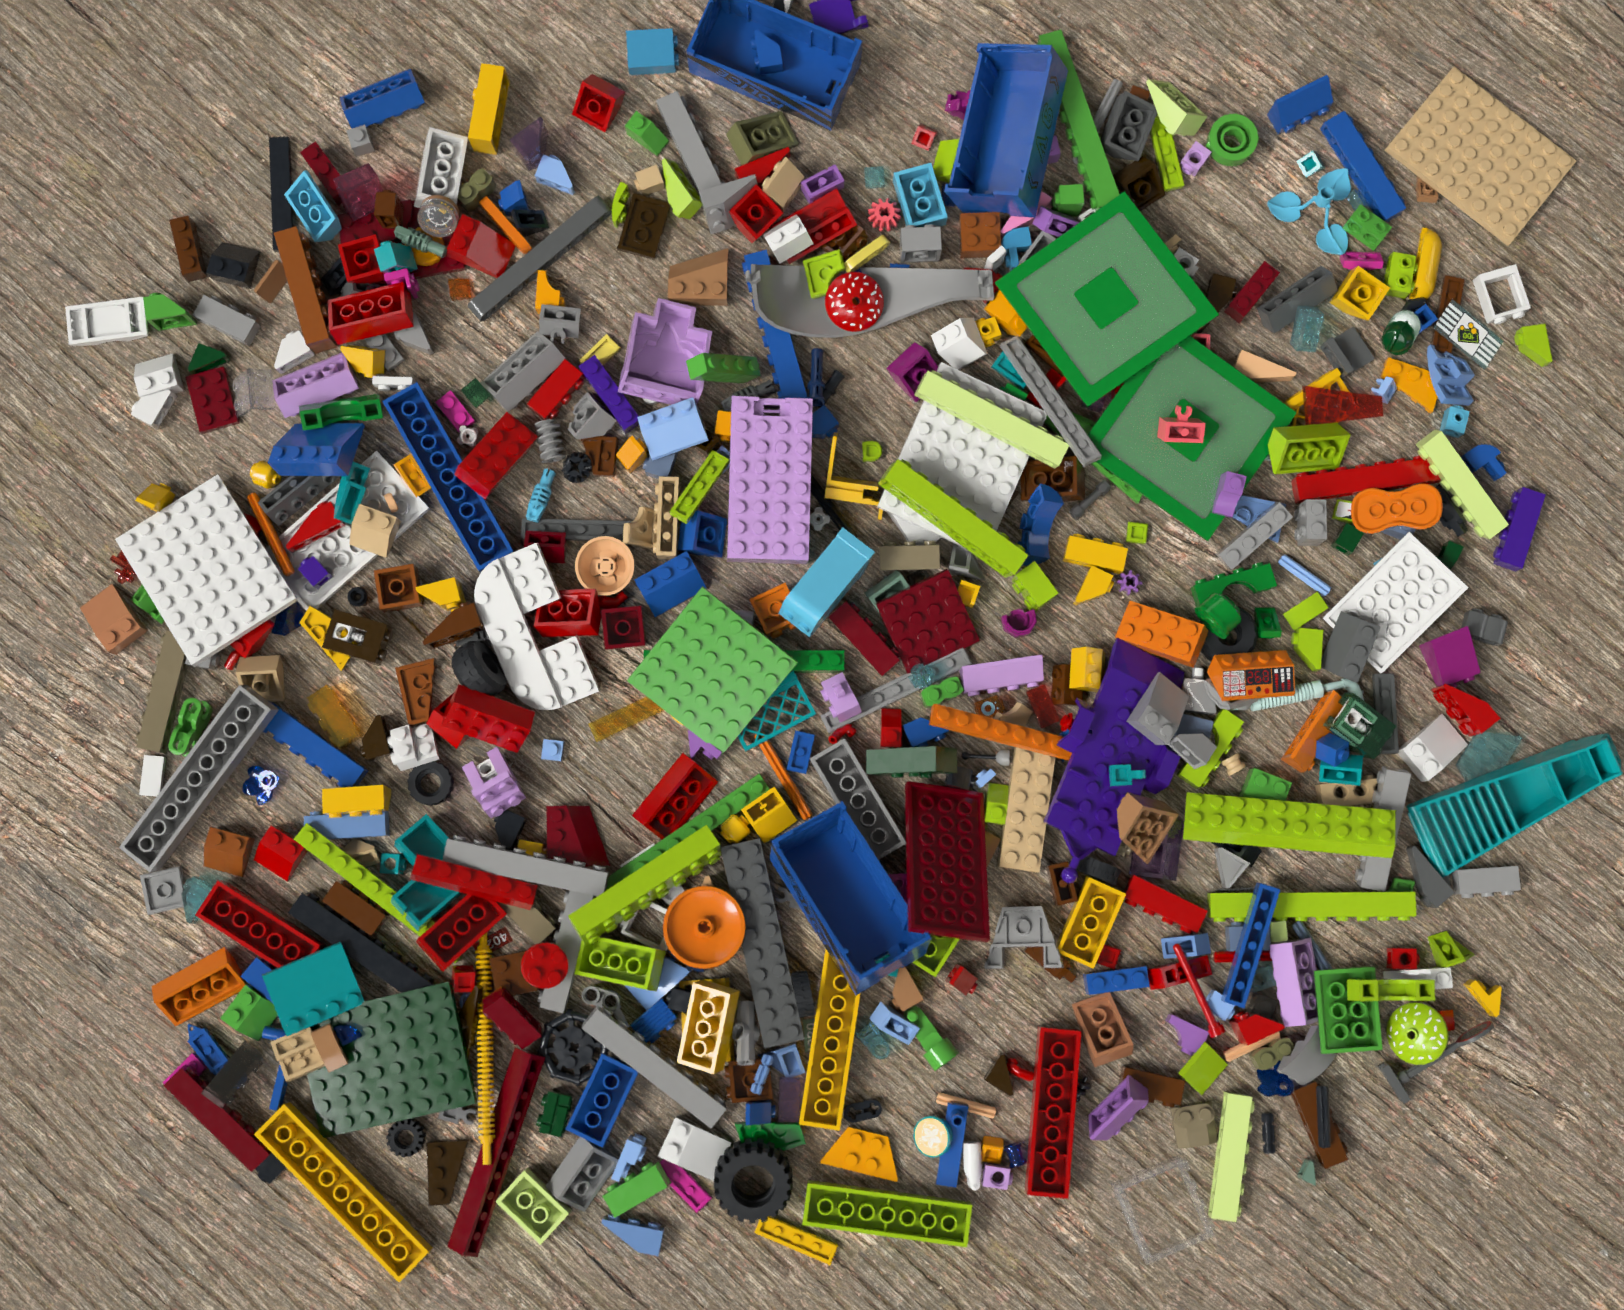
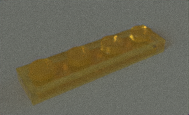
(624, 718)

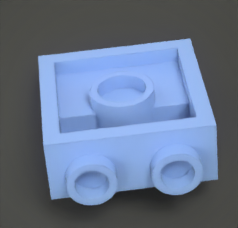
(632, 1152)

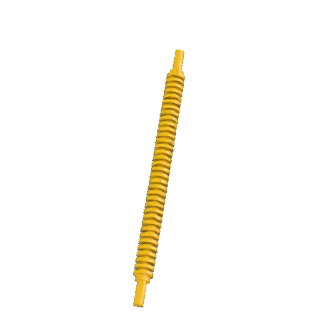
(486, 1138)

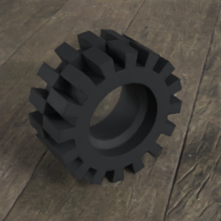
(393, 1137)

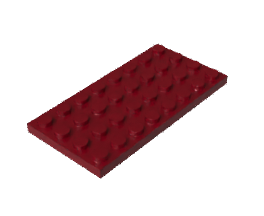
(946, 862)

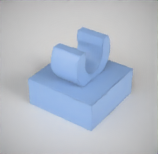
(1386, 389)

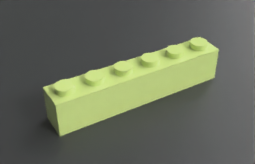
(1462, 484)
(1230, 1156)

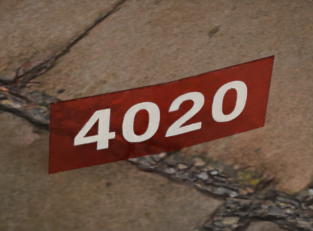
(497, 939)

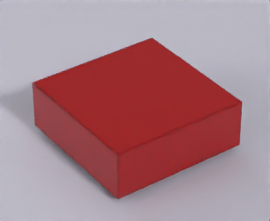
(1108, 956)

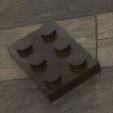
(643, 226)

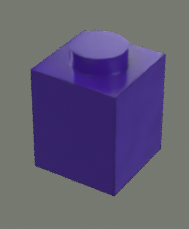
(314, 572)

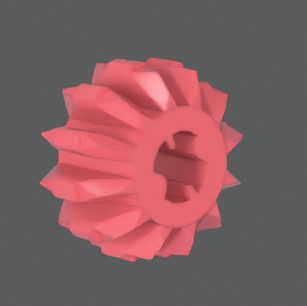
(884, 207)

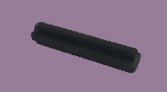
(1323, 1116)

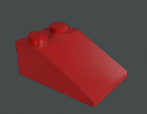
(480, 247)

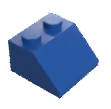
(703, 535)

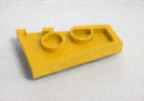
(317, 624)

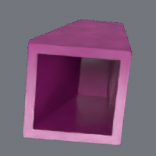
(1451, 658)

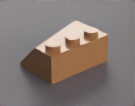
(700, 280)
(1144, 824)

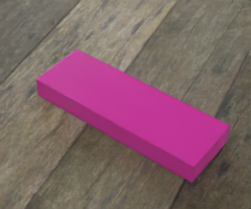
(685, 1185)

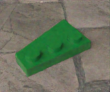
(782, 1134)

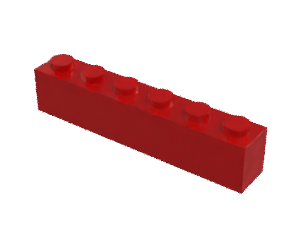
(473, 882)

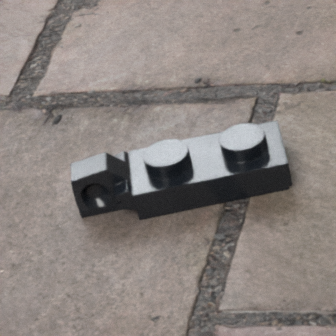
(1451, 515)

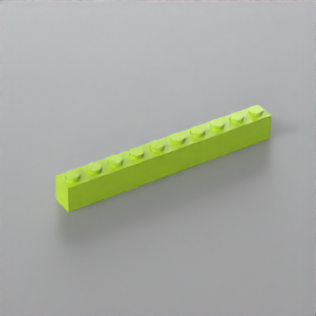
(1319, 905)

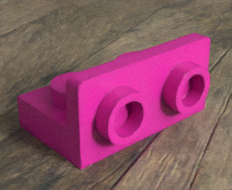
(403, 276)

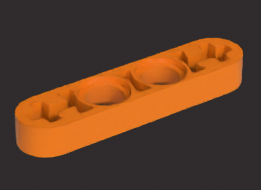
(504, 224)

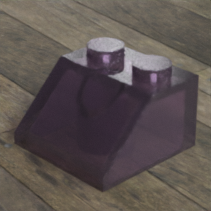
(531, 144)

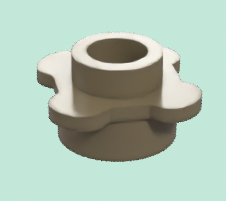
(1124, 850)

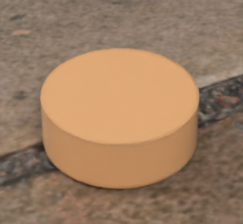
(391, 502)

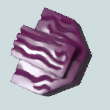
(957, 104)
(1019, 622)

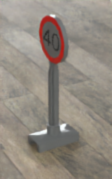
(1397, 1080)

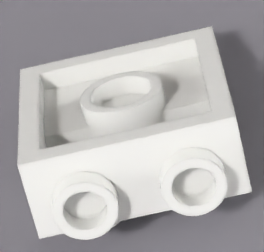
(412, 746)

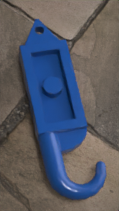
(207, 1048)

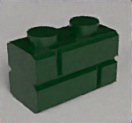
(555, 1113)

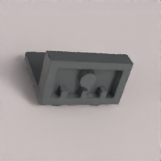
(1347, 352)

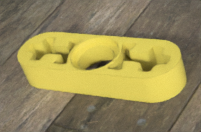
(866, 254)

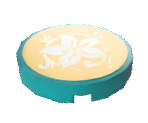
(932, 1136)

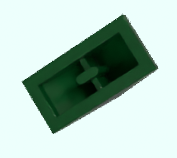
(206, 359)

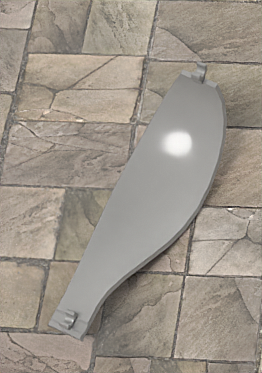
(785, 301)

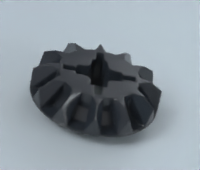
(584, 466)

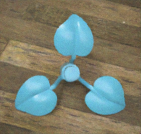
(1331, 187)

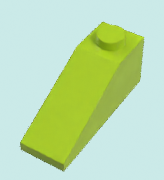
(680, 191)

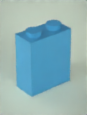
(651, 51)

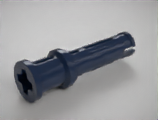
(816, 384)

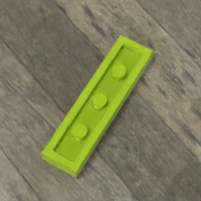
(1166, 156)
(699, 486)

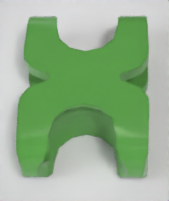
(190, 725)

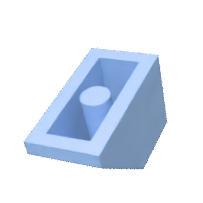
(553, 174)
(894, 1023)

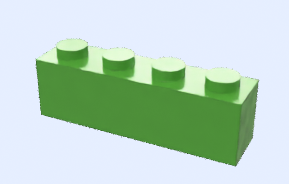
(723, 368)

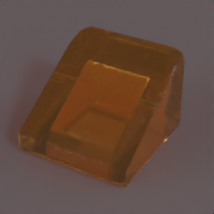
(459, 289)

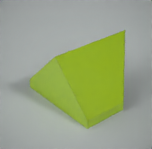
(1448, 950)

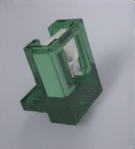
(1366, 729)

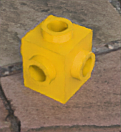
(988, 330)

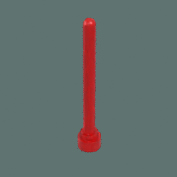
(1214, 1026)

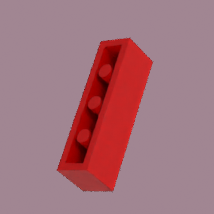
(1165, 904)

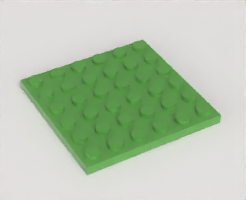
(712, 670)

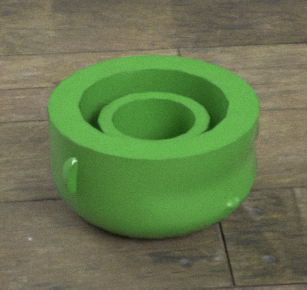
(1242, 130)

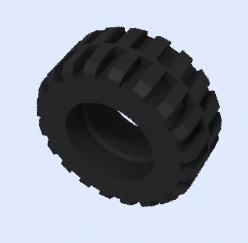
(753, 1206)

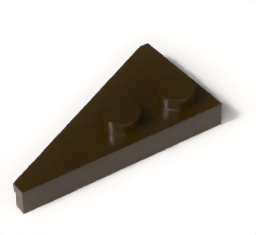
(468, 1017)

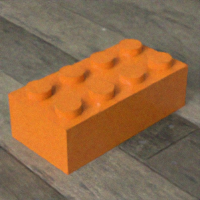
(1162, 633)

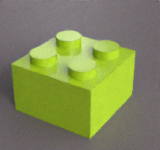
(1034, 587)

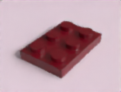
(212, 400)

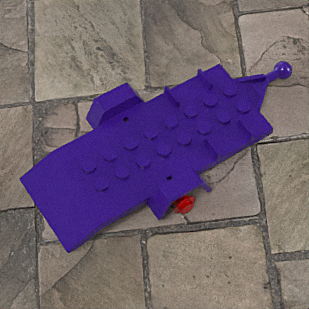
(1084, 799)

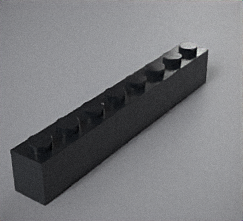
(358, 944)

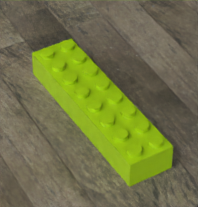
(953, 518)
(645, 885)
(887, 1213)

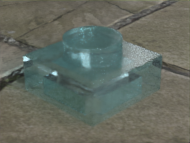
(874, 177)

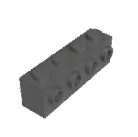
(1305, 292)
(293, 495)

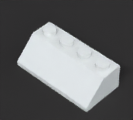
(441, 165)

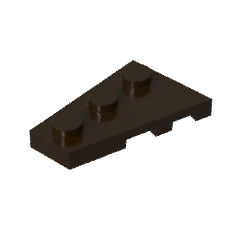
(443, 1167)

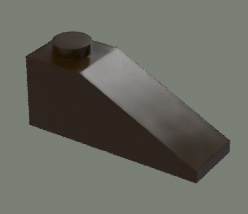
(1219, 293)

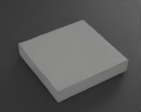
(163, 890)

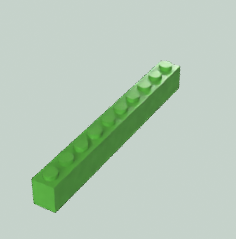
(1082, 130)

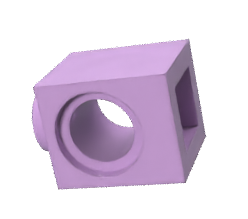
(1196, 151)
(990, 1169)

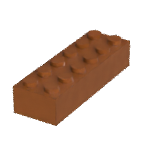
(305, 288)

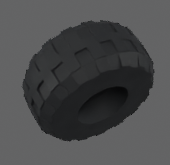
(1245, 642)
(478, 668)

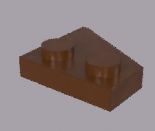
(602, 454)

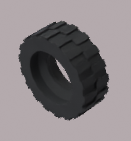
(441, 794)
(1099, 870)
(803, 993)

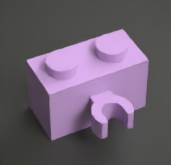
(842, 700)

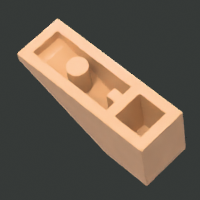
(1260, 369)

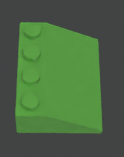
(1342, 1022)

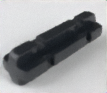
(1268, 1133)

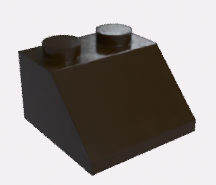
(1140, 183)

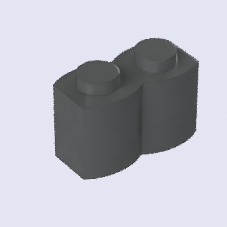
(1484, 627)

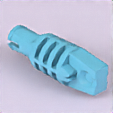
(540, 496)

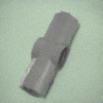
(745, 1033)

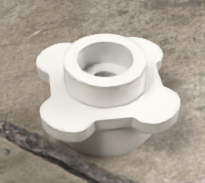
(472, 436)
(823, 519)

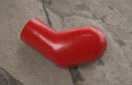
(232, 660)
(1019, 1071)

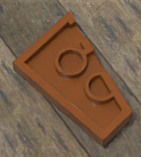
(416, 689)

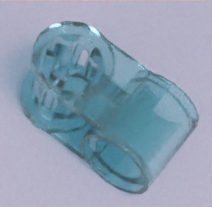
(872, 1039)

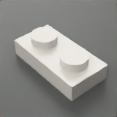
(385, 383)

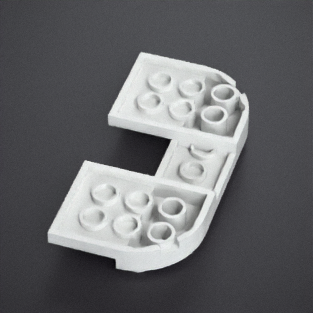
(502, 597)

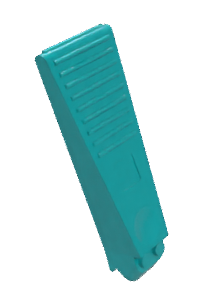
(1500, 804)

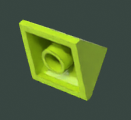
(945, 159)

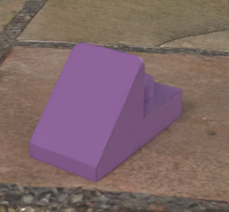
(697, 744)

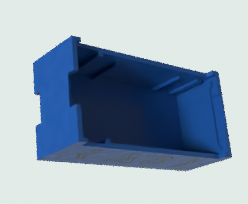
(1008, 129)

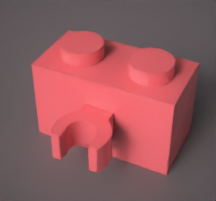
(1181, 428)

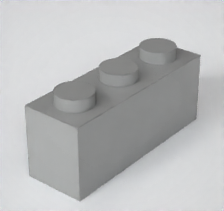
(227, 319)
(1486, 881)

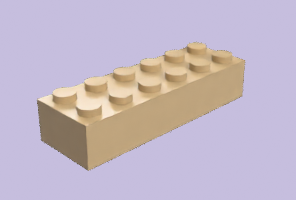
(1027, 807)

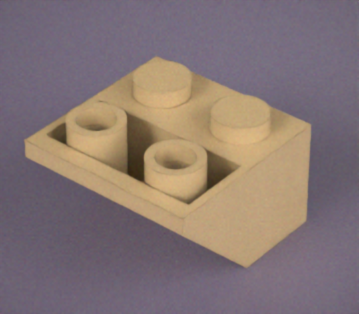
(783, 183)

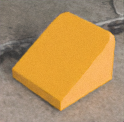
(992, 1149)

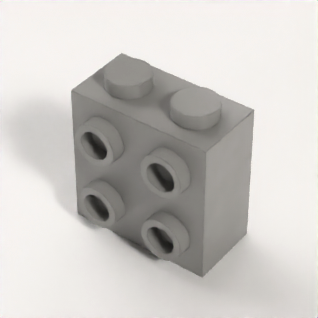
(1311, 523)

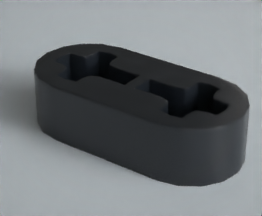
(860, 1106)

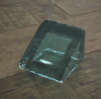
(1355, 199)

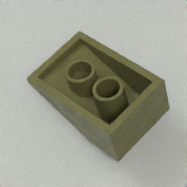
(760, 136)

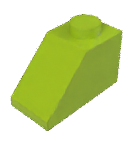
(1534, 343)
(1308, 646)
(996, 804)

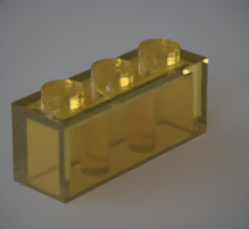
(334, 717)

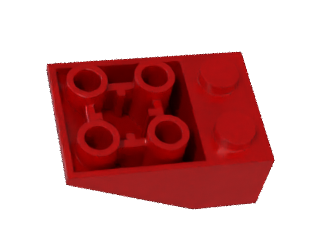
(1470, 712)

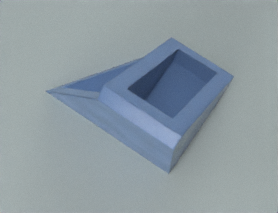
(787, 1060)

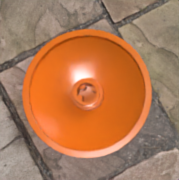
(704, 927)

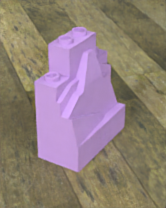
(659, 351)

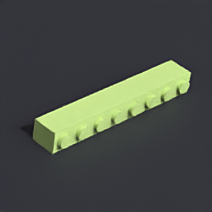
(992, 419)

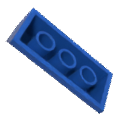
(382, 100)
(602, 1100)

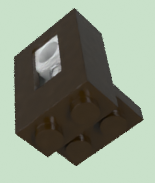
(374, 642)

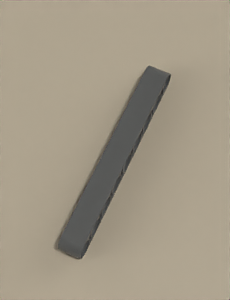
(539, 258)

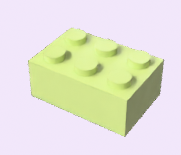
(533, 1206)

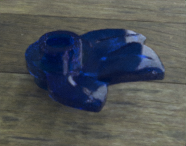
(258, 784)
(1272, 1080)

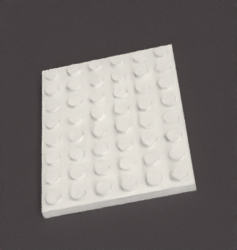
(962, 457)
(206, 570)

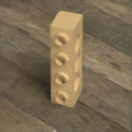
(1326, 793)

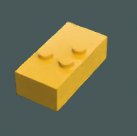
(488, 108)
(1090, 922)
(708, 1026)

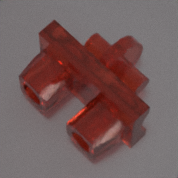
(123, 575)

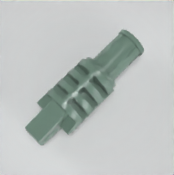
(420, 241)

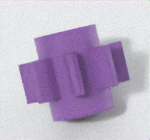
(1125, 578)

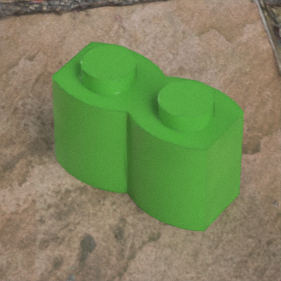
(947, 690)

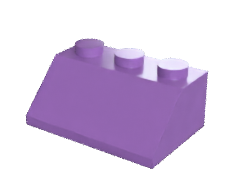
(1117, 1109)

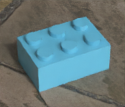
(920, 196)

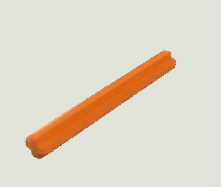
(271, 535)
(785, 778)

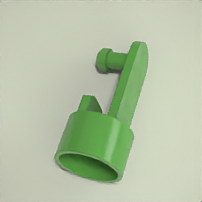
(937, 1050)

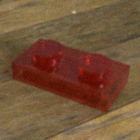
(1042, 706)

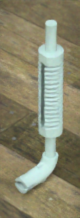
(1305, 692)

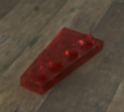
(1332, 406)

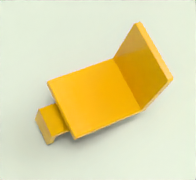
(848, 488)

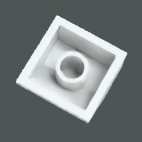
(788, 238)
(960, 343)
(158, 376)

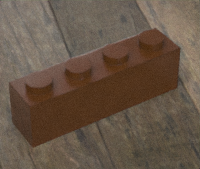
(1306, 1104)

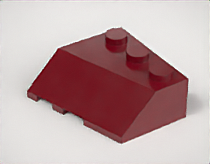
(574, 835)

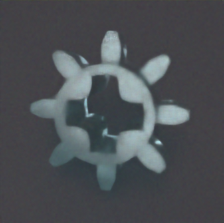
(921, 676)

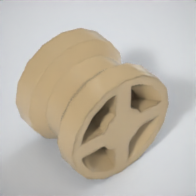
(1233, 764)

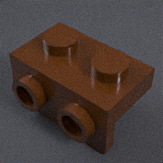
(1061, 693)

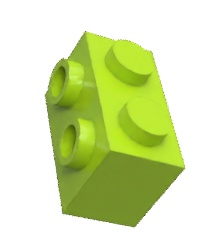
(1399, 274)

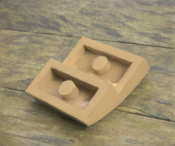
(297, 1054)

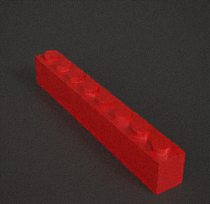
(1350, 482)

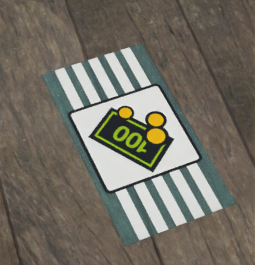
(1468, 334)

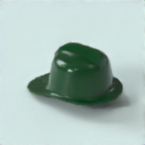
(1401, 332)

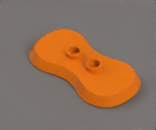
(1412, 507)

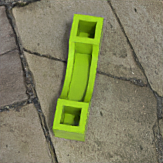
(1224, 728)
(1390, 989)

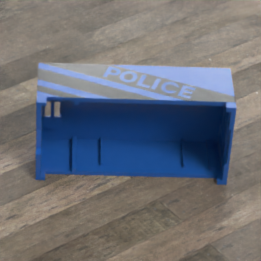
(809, 54)
(847, 897)

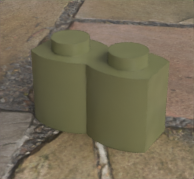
(479, 186)
(1268, 1056)

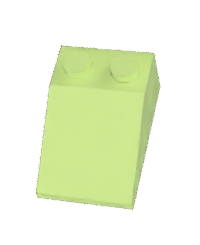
(1175, 109)

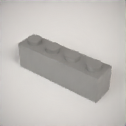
(1254, 535)

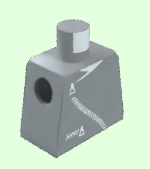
(1198, 699)

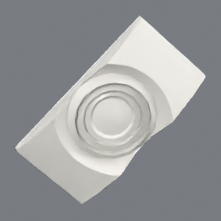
(106, 322)

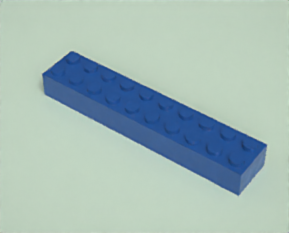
(438, 462)

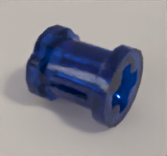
(1015, 1154)

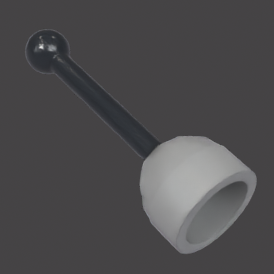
(1001, 757)

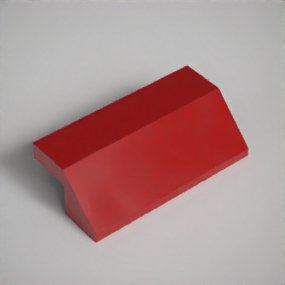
(823, 220)

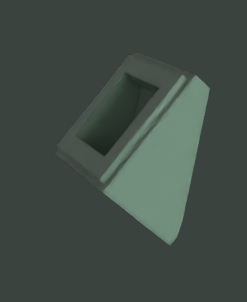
(1307, 1172)

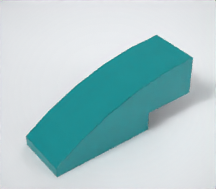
(350, 493)

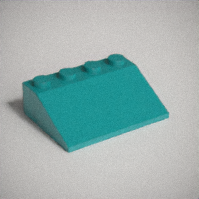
(313, 989)

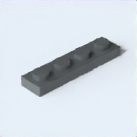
(1385, 704)

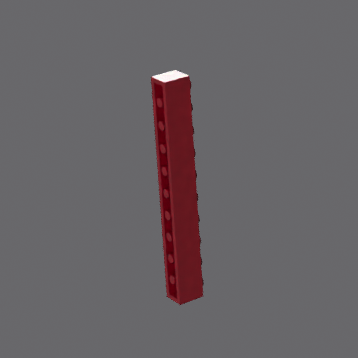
(488, 1179)

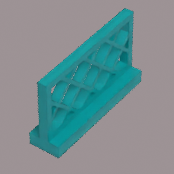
(789, 681)

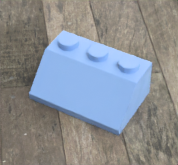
(672, 428)

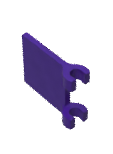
(836, 16)

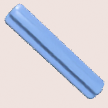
(1304, 575)

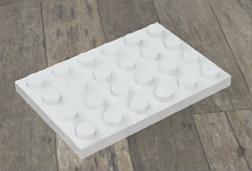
(1402, 597)

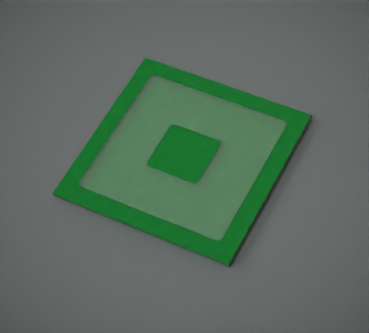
(1106, 299)
(1185, 475)

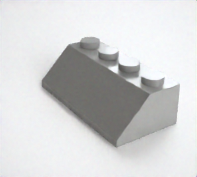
(523, 371)

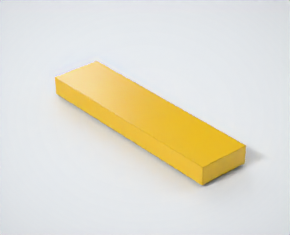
(797, 1239)

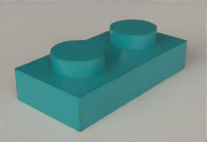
(1006, 369)

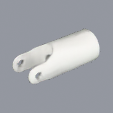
(972, 1163)

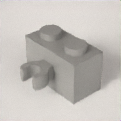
(559, 322)

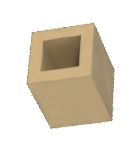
(649, 180)

